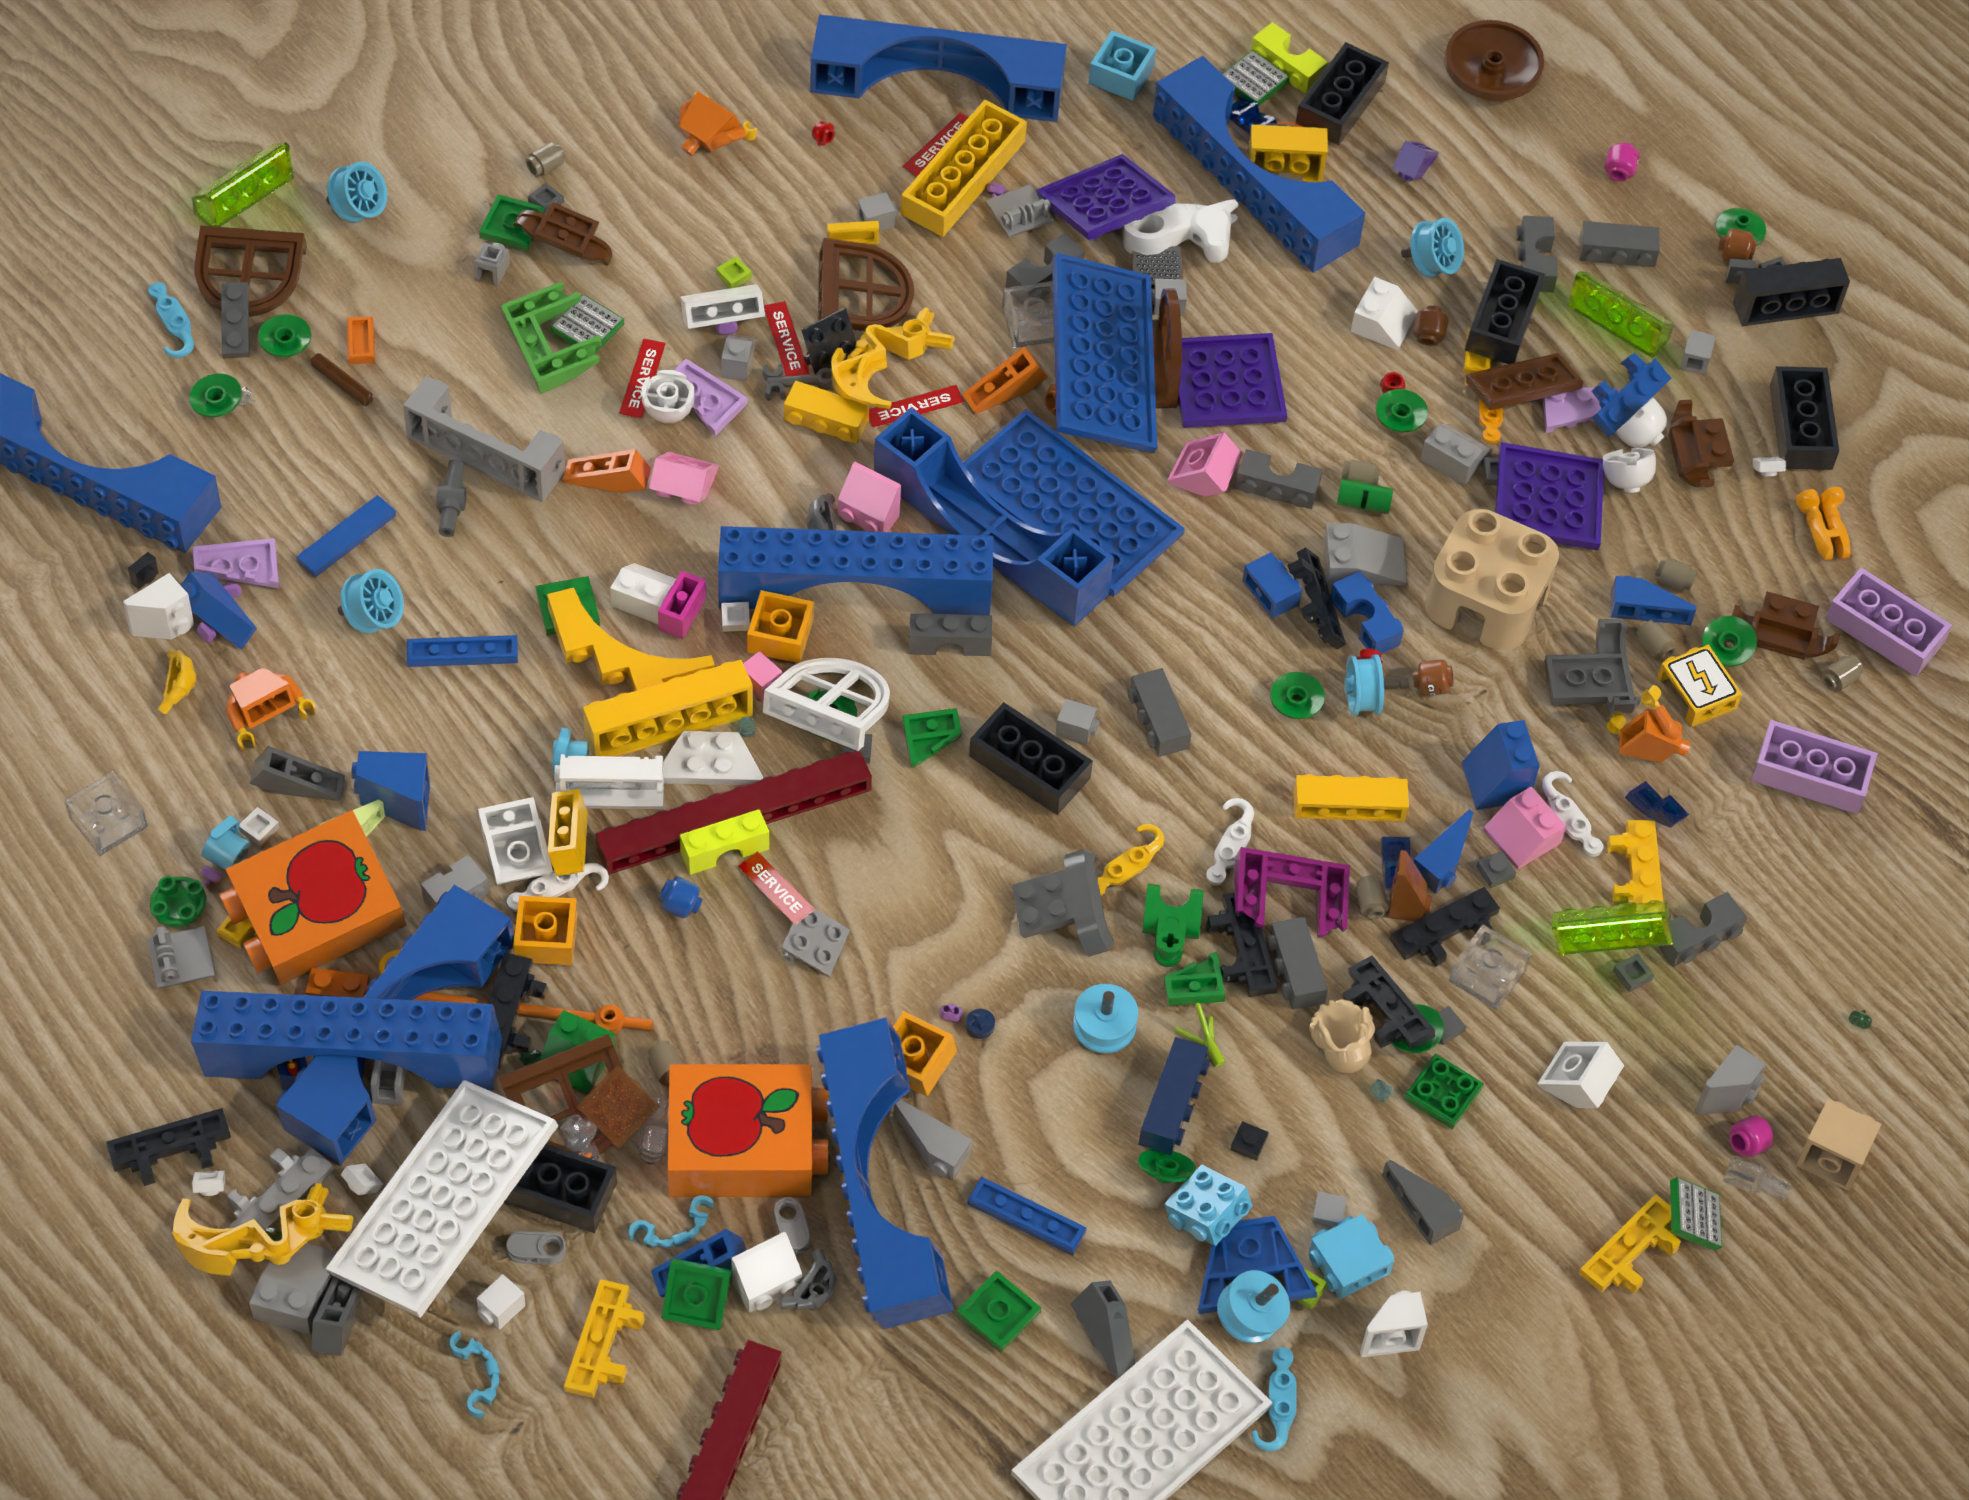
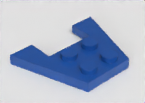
(1251, 1246)

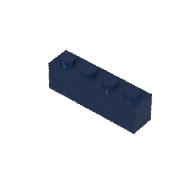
(1173, 1096)

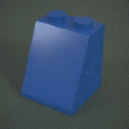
(1501, 765)
(398, 781)

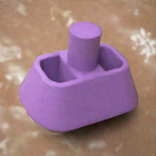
(995, 189)
(726, 328)
(233, 589)
(206, 632)
(211, 875)
(951, 1012)

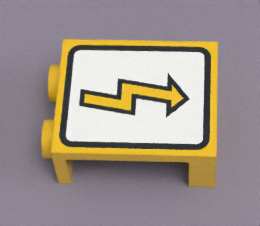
(1701, 684)

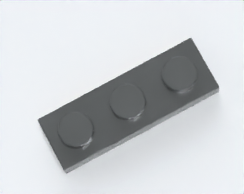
(235, 320)

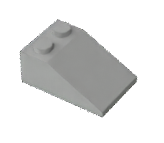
(1358, 548)
(293, 1291)

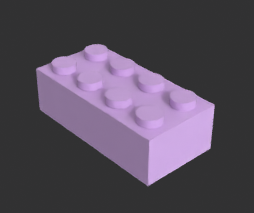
(1888, 622)
(1814, 767)

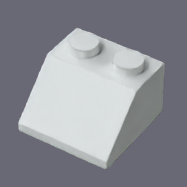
(1384, 314)
(640, 591)
(159, 610)
(1582, 1073)
(766, 1273)
(1397, 1326)

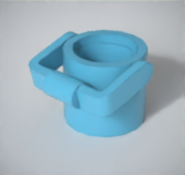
(568, 747)
(225, 845)

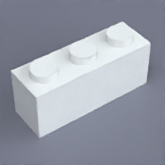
(722, 306)

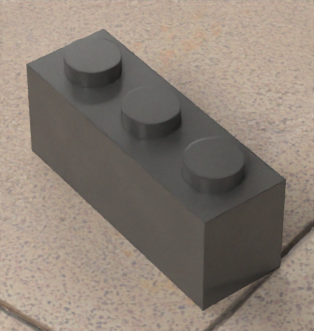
(1619, 244)
(1159, 712)
(1297, 963)

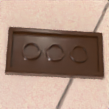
(1524, 381)

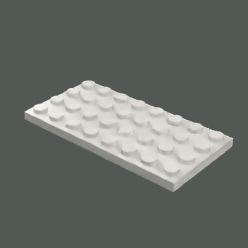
(442, 1198)
(1148, 1426)

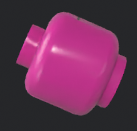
(1621, 161)
(1751, 1136)

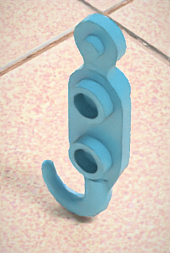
(173, 318)
(1283, 1398)

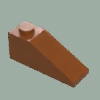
(1408, 891)

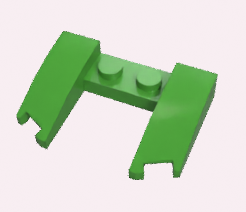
(523, 320)

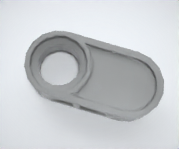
(795, 1228)
(528, 1247)

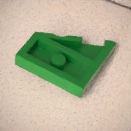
(930, 733)
(1196, 983)

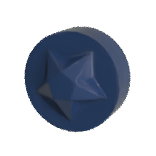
(980, 1023)

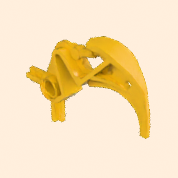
(869, 355)
(218, 1249)

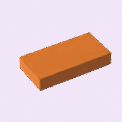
(360, 340)

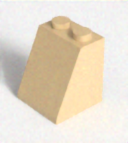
(1838, 1144)

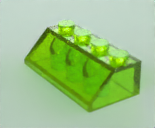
(244, 185)
(1619, 314)
(1612, 927)

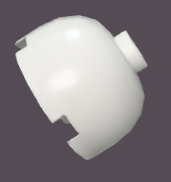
(668, 396)
(1644, 426)
(1630, 469)

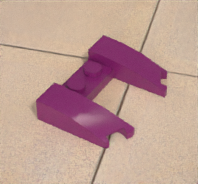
(1329, 880)

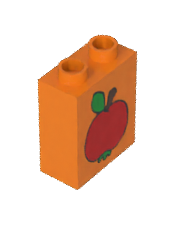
(312, 899)
(744, 1130)

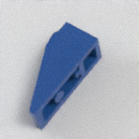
(1644, 601)
(217, 608)
(1441, 857)
(714, 1251)

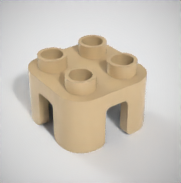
(1496, 571)

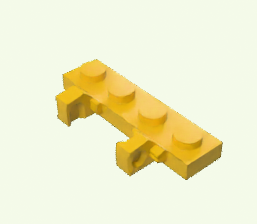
(1641, 848)
(1615, 1258)
(591, 1359)

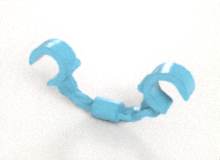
(680, 1238)
(491, 1367)

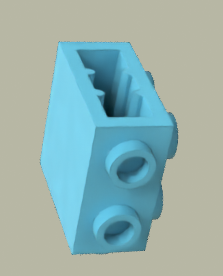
(1208, 1205)
(1350, 1255)

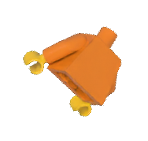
(710, 125)
(261, 697)
(1652, 733)

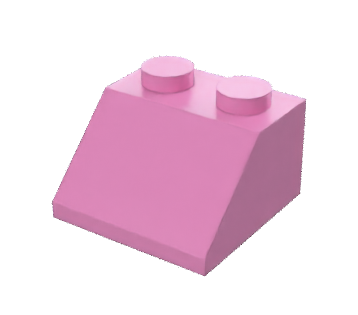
(1206, 465)
(682, 477)
(869, 499)
(1525, 828)

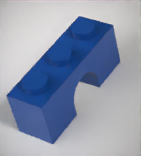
(1357, 596)

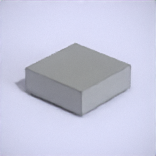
(1329, 1209)

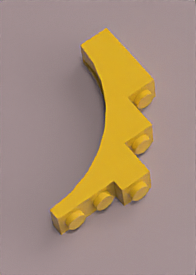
(613, 660)

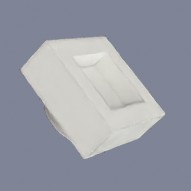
(1769, 465)
(735, 616)
(258, 826)
(361, 1179)
(208, 1182)

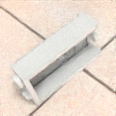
(613, 781)

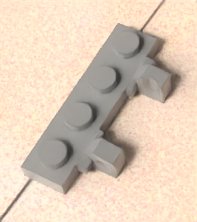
(294, 1183)

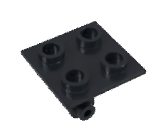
(825, 337)

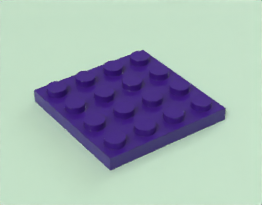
(1106, 196)
(1230, 381)
(1552, 493)

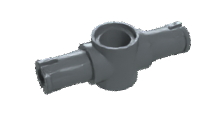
(451, 498)

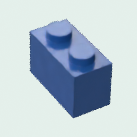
(1272, 585)

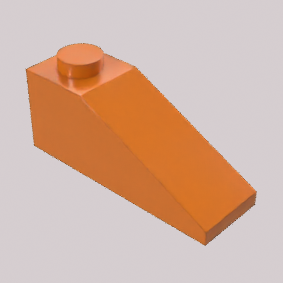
(1007, 381)
(610, 471)

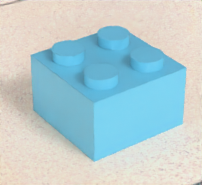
(1122, 65)

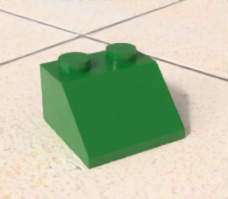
(571, 1032)

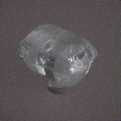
(246, 393)

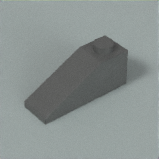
(295, 776)
(1425, 1203)
(335, 1318)

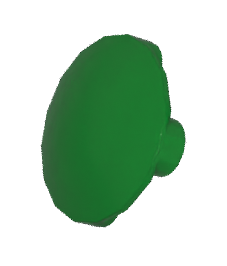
(177, 901)

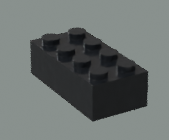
(1342, 92)
(1791, 291)
(1504, 312)
(1804, 417)
(1030, 758)
(565, 1188)

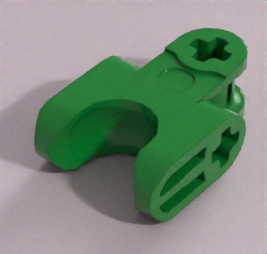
(1171, 924)

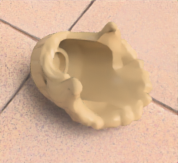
(1343, 1034)

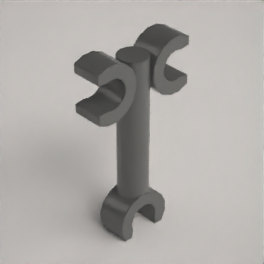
(777, 382)

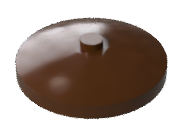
(1494, 60)

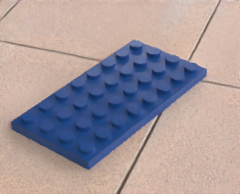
(1104, 353)
(1060, 487)

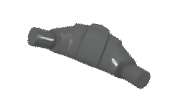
(821, 514)
(814, 1288)

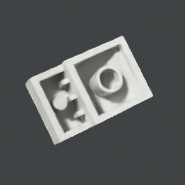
(514, 841)

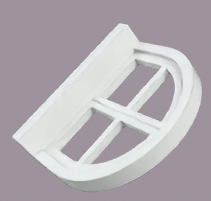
(817, 715)

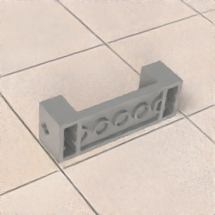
(431, 424)

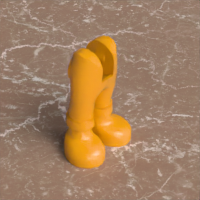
(1829, 501)

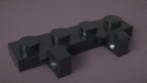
(1321, 608)
(1429, 932)
(1253, 961)
(510, 988)
(1401, 1015)
(191, 1134)

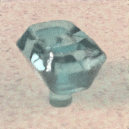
(747, 727)
(1381, 1090)

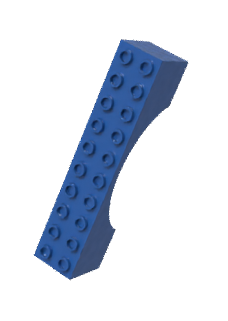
(858, 53)
(1308, 217)
(159, 499)
(1056, 568)
(938, 569)
(452, 948)
(436, 1040)
(865, 1080)

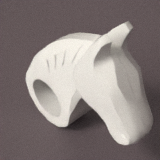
(1202, 224)

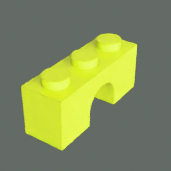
(1274, 46)
(704, 845)

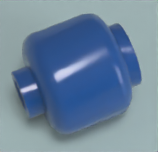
(680, 897)

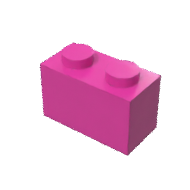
(682, 605)

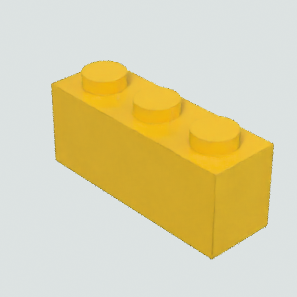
(825, 412)
(567, 832)

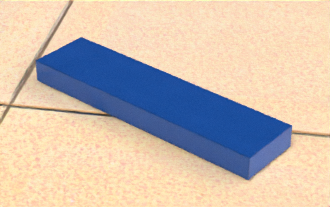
(346, 536)
(462, 651)
(1027, 1215)

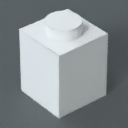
(500, 1302)

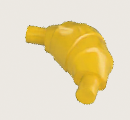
(179, 680)

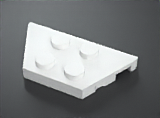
(710, 760)

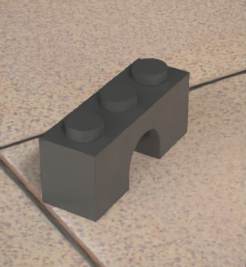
(1535, 237)
(1028, 273)
(1296, 488)
(968, 631)
(1722, 921)

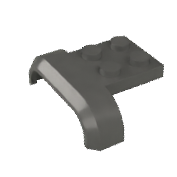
(1597, 676)
(1063, 900)

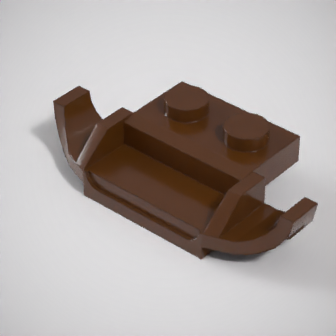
(566, 231)
(1698, 445)
(1788, 627)

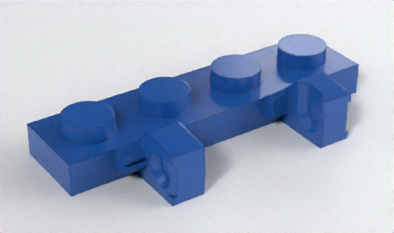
(1622, 405)

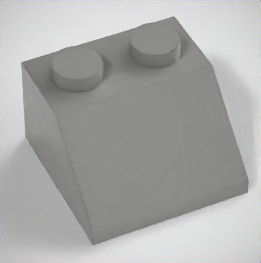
(1454, 453)
(1732, 1083)

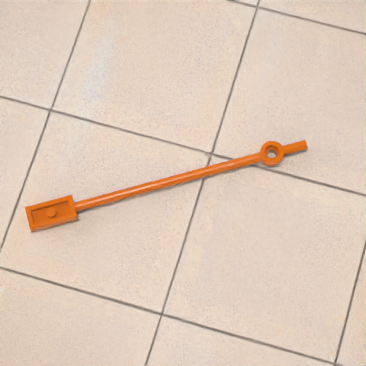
(355, 985)

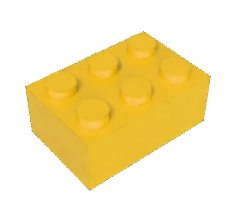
(1289, 150)

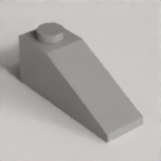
(937, 1143)

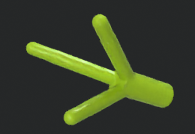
(1208, 1031)

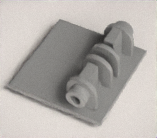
(1020, 210)
(815, 941)
(180, 956)

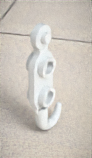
(1576, 823)
(1234, 838)
(554, 886)

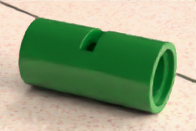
(1365, 496)

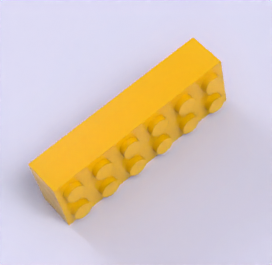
(963, 168)
(667, 709)

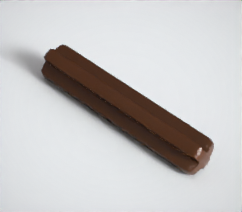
(342, 379)

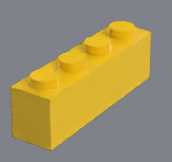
(1350, 798)

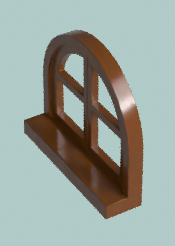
(250, 241)
(830, 283)
(1167, 350)
(558, 1068)

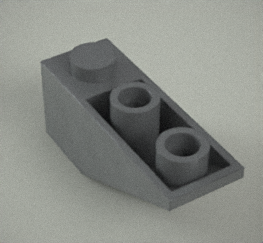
(1106, 1321)

